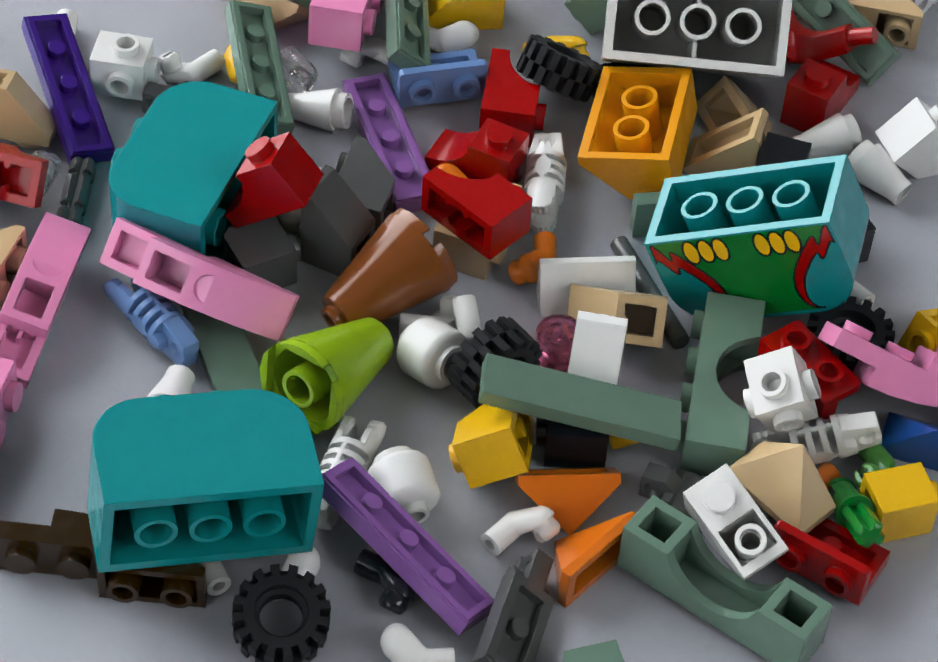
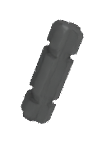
(77, 189)

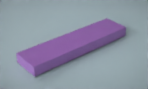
(389, 134)
(405, 546)

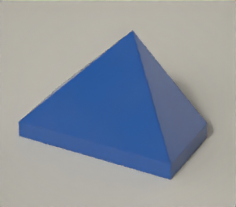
(911, 440)

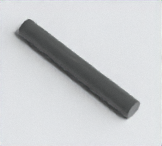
(645, 284)

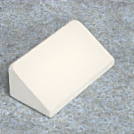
(558, 274)

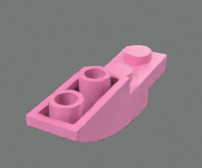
(198, 280)
(39, 291)
(888, 370)

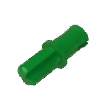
(856, 513)

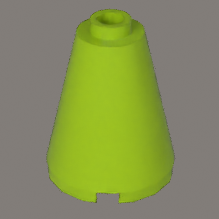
(327, 368)

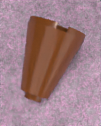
(390, 273)

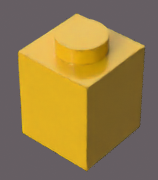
(903, 500)

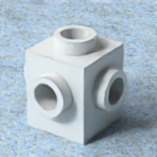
(123, 65)
(781, 390)

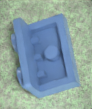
(448, 79)

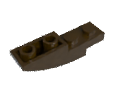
(69, 551)

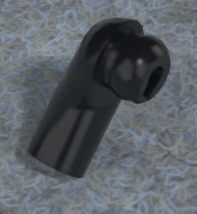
(396, 590)

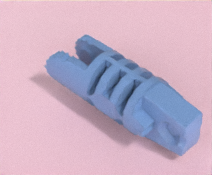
(156, 320)

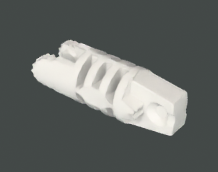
(545, 180)
(829, 438)
(344, 447)

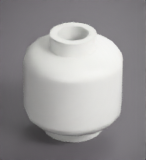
(427, 351)
(407, 479)

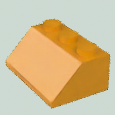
(639, 127)

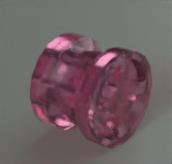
(556, 339)

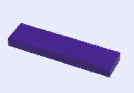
(67, 87)

